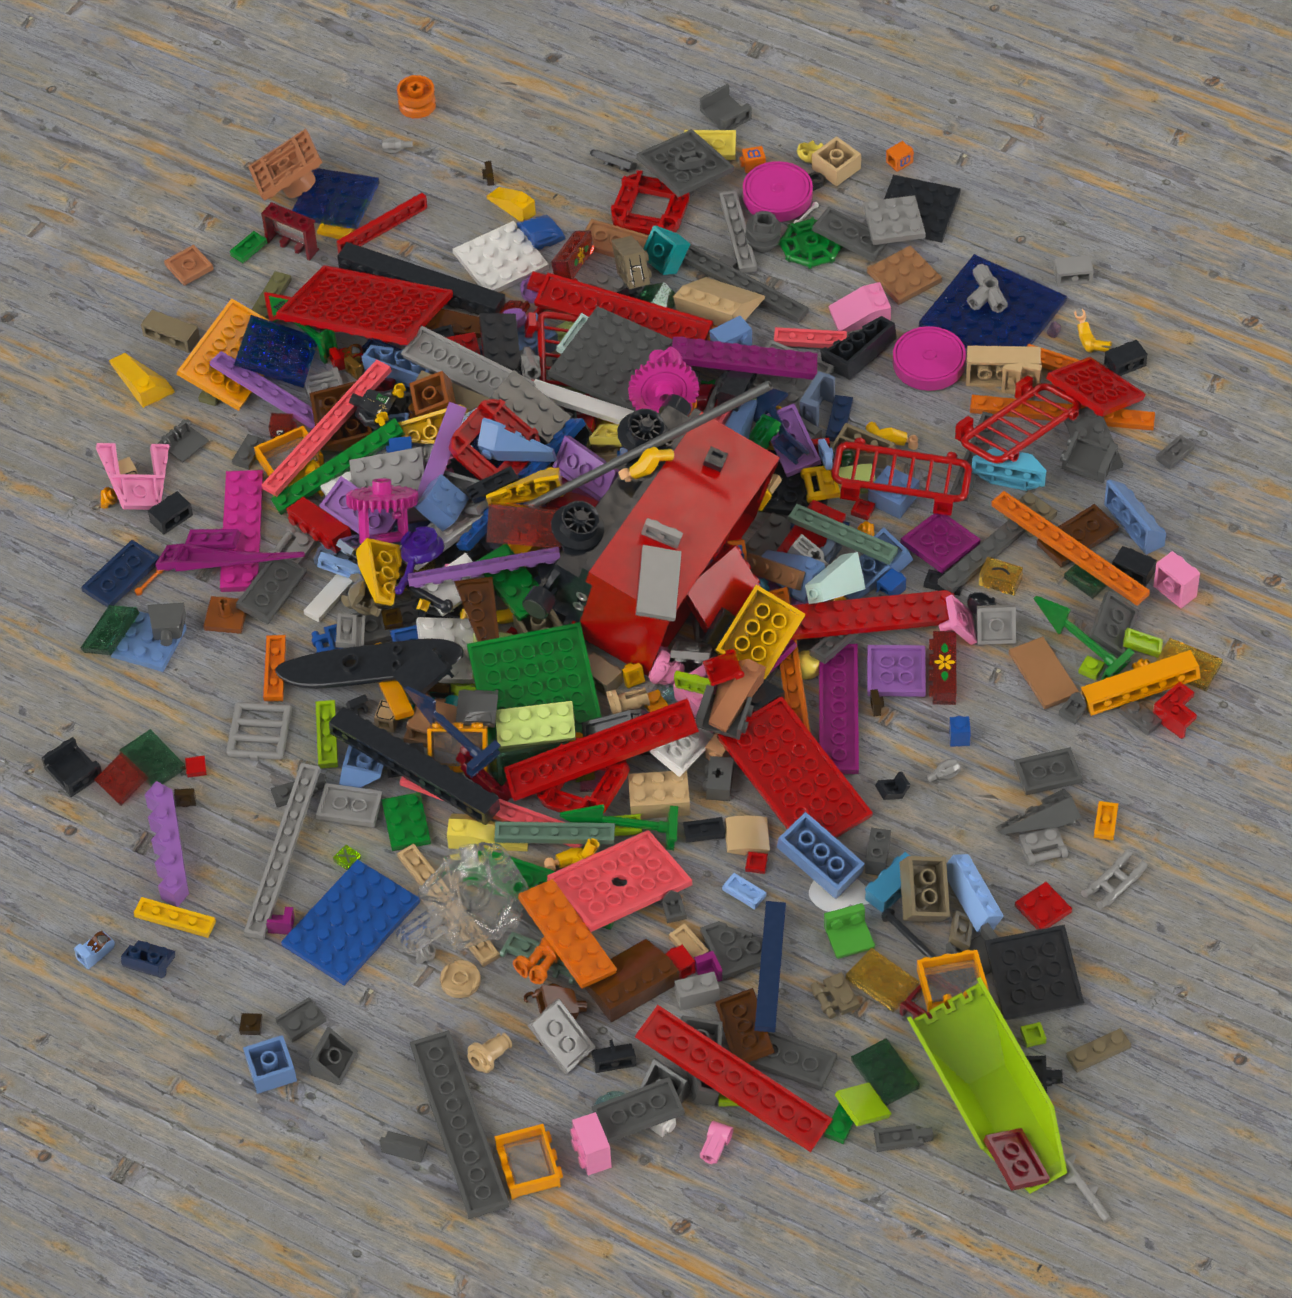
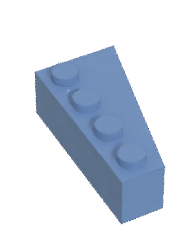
(402, 369)

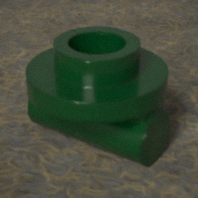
(847, 458)

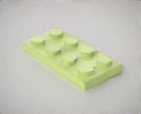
(535, 725)

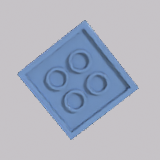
(141, 647)

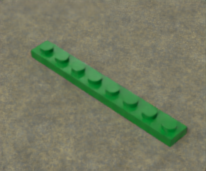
(337, 466)

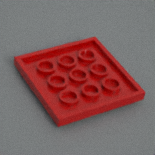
(1095, 386)

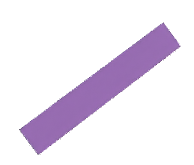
(440, 451)

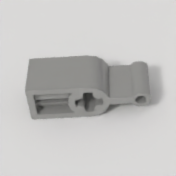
(805, 547)

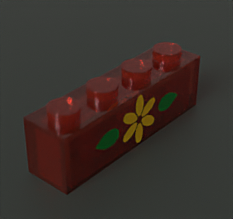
(573, 254)
(944, 668)

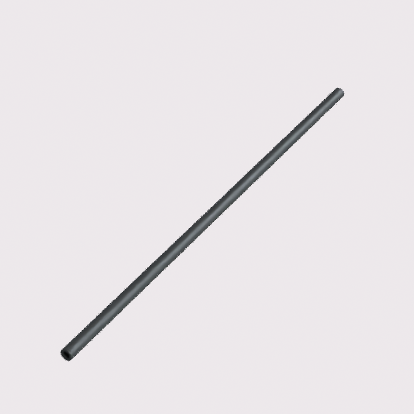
(638, 451)

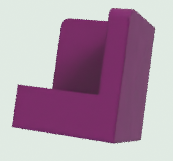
(281, 923)
(708, 963)

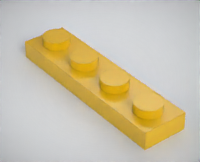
(174, 917)

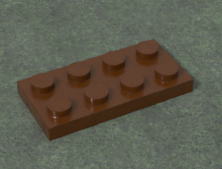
(1087, 527)
(738, 1020)

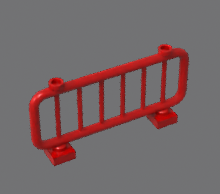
(538, 326)
(1023, 391)
(942, 501)

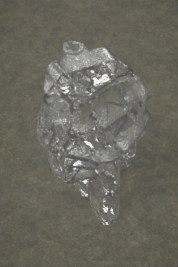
(466, 921)

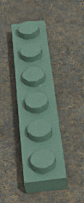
(843, 534)
(553, 832)

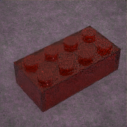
(521, 525)

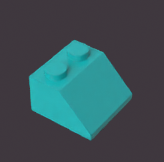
(665, 250)

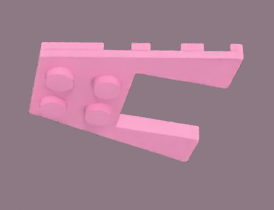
(136, 490)

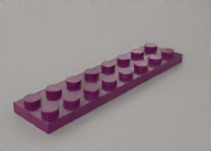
(747, 358)
(840, 709)

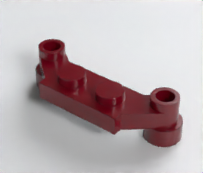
(483, 778)

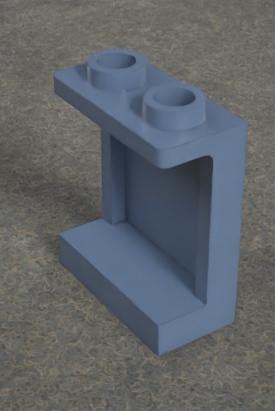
(820, 389)

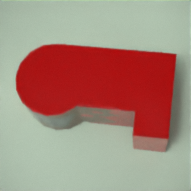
(337, 356)

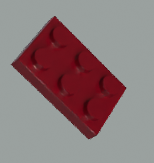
(1016, 1159)

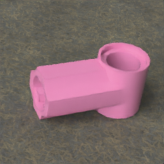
(717, 1138)

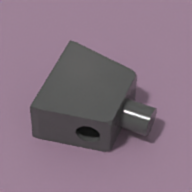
(167, 621)

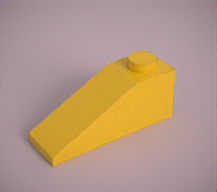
(513, 202)

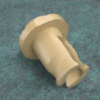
(627, 701)
(484, 1055)

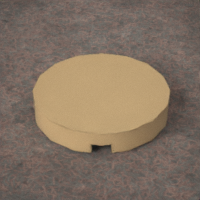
(460, 979)

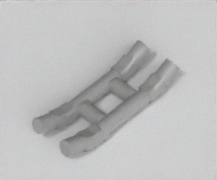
(1115, 870)

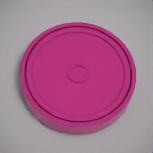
(778, 189)
(929, 358)

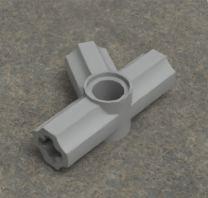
(987, 291)
(530, 363)

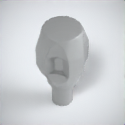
(394, 145)
(945, 770)

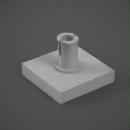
(996, 624)

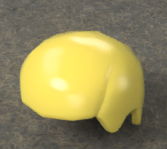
(806, 150)
(809, 665)

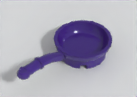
(417, 549)

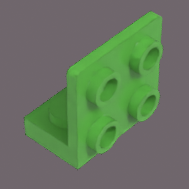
(848, 931)

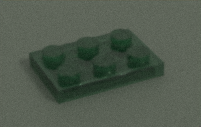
(110, 630)
(153, 758)
(885, 1071)

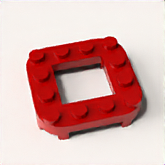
(627, 195)
(468, 431)
(603, 793)

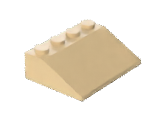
(716, 300)

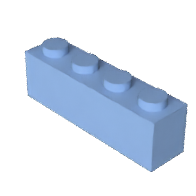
(972, 892)

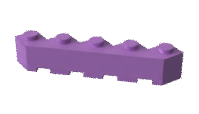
(167, 844)

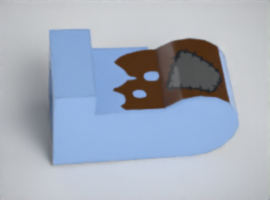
(94, 949)

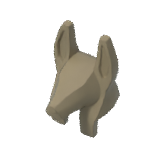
(360, 598)

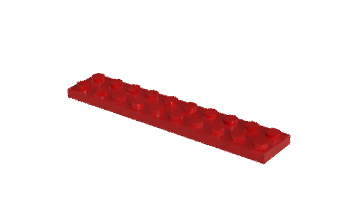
(575, 297)
(872, 614)
(601, 749)
(733, 1078)

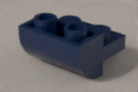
(147, 958)

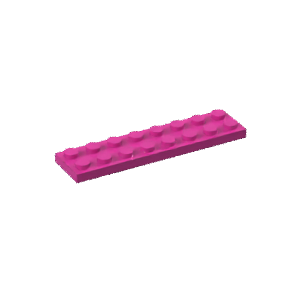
(243, 513)

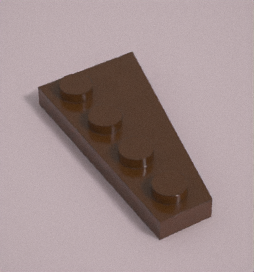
(460, 322)
(480, 606)

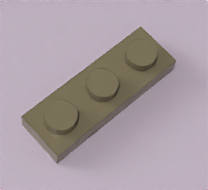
(1098, 1050)

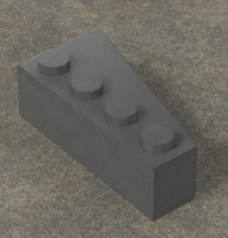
(700, 1091)

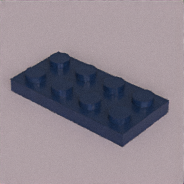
(120, 574)

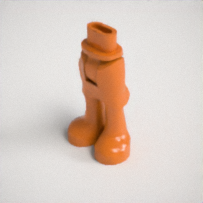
(528, 967)

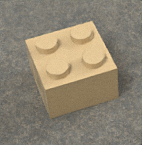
(836, 161)

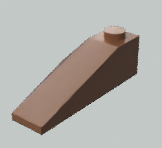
(733, 695)

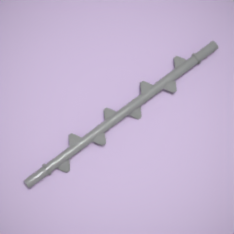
(1088, 1190)

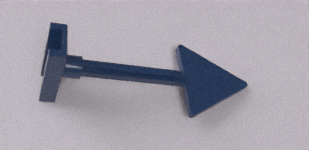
(784, 442)
(481, 757)

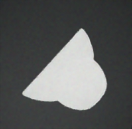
(852, 895)

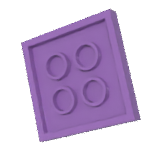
(896, 670)

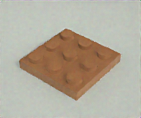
(904, 275)

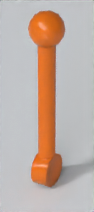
(138, 591)

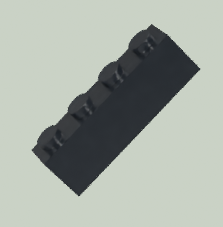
(734, 385)

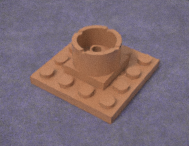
(287, 167)

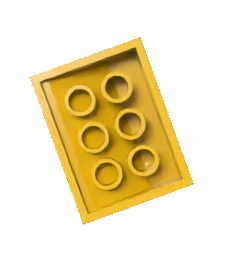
(761, 629)

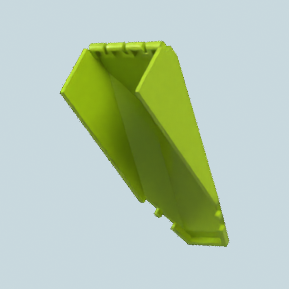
(990, 1075)

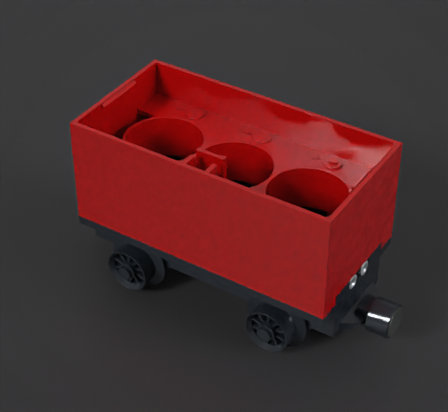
(603, 545)

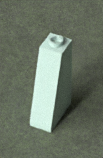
(837, 579)

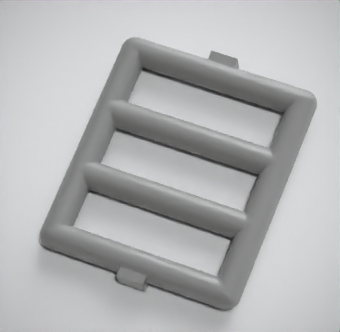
(238, 721)

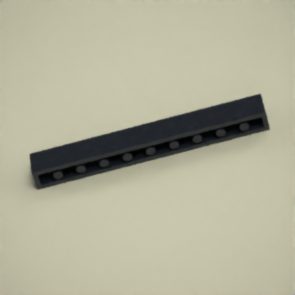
(465, 294)
(414, 765)

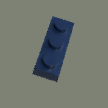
(839, 416)

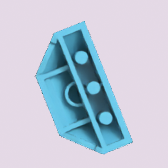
(1022, 474)

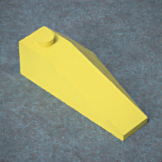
(467, 830)

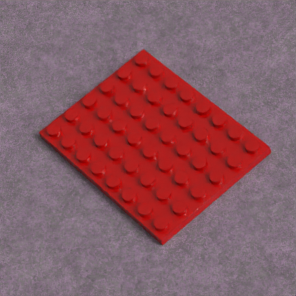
(364, 305)

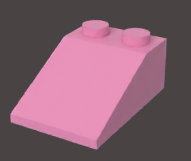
(860, 307)

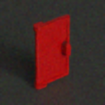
(723, 668)

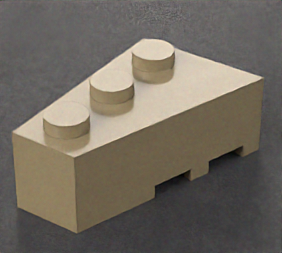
(850, 433)

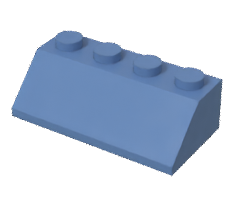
(1134, 517)

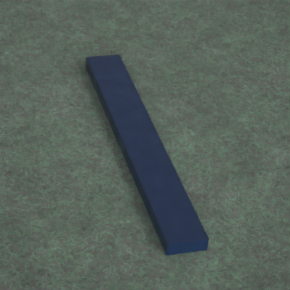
(770, 966)

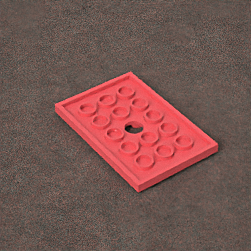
(639, 860)

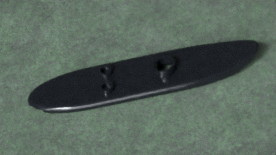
(373, 663)

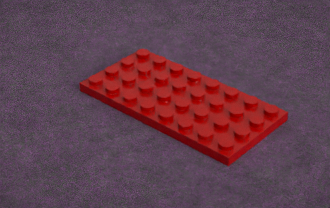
(795, 771)

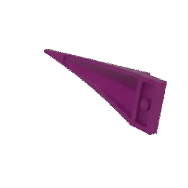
(192, 557)

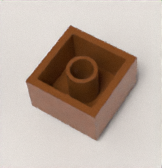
(432, 393)

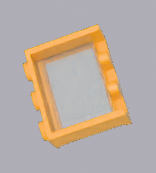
(276, 450)
(445, 747)
(948, 976)
(528, 1160)

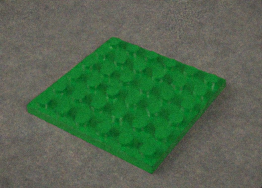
(537, 670)

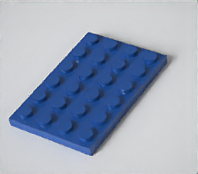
(350, 922)

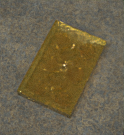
(1208, 663)
(882, 979)

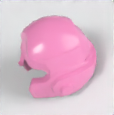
(664, 669)

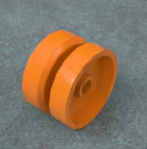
(416, 96)

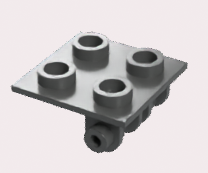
(183, 440)

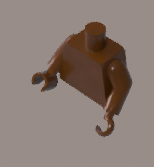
(549, 993)

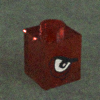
(280, 424)

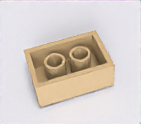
(655, 792)

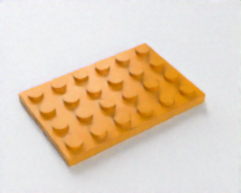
(224, 336)

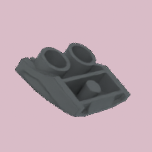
(477, 707)

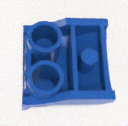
(541, 231)

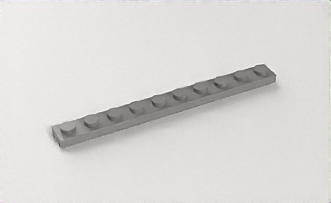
(282, 851)

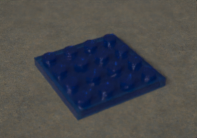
(337, 198)
(276, 351)

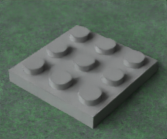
(894, 220)

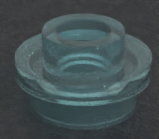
(668, 693)

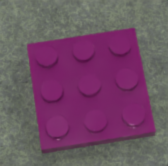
(940, 541)

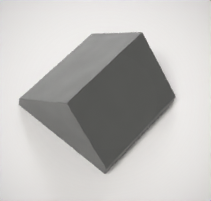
(332, 1057)
(659, 1071)

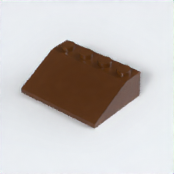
(351, 431)
(640, 977)

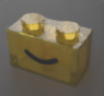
(1000, 576)

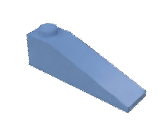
(742, 420)
(504, 445)
(804, 563)
(875, 569)
(359, 769)

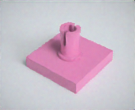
(959, 620)

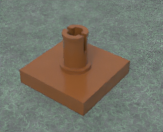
(224, 616)

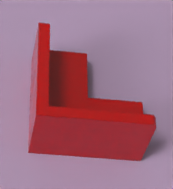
(1172, 709)

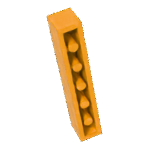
(1140, 682)

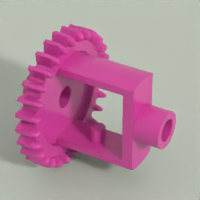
(661, 377)
(382, 496)

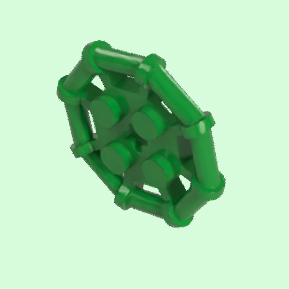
(807, 250)

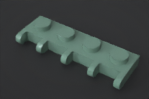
(524, 946)

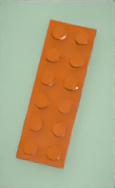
(567, 933)

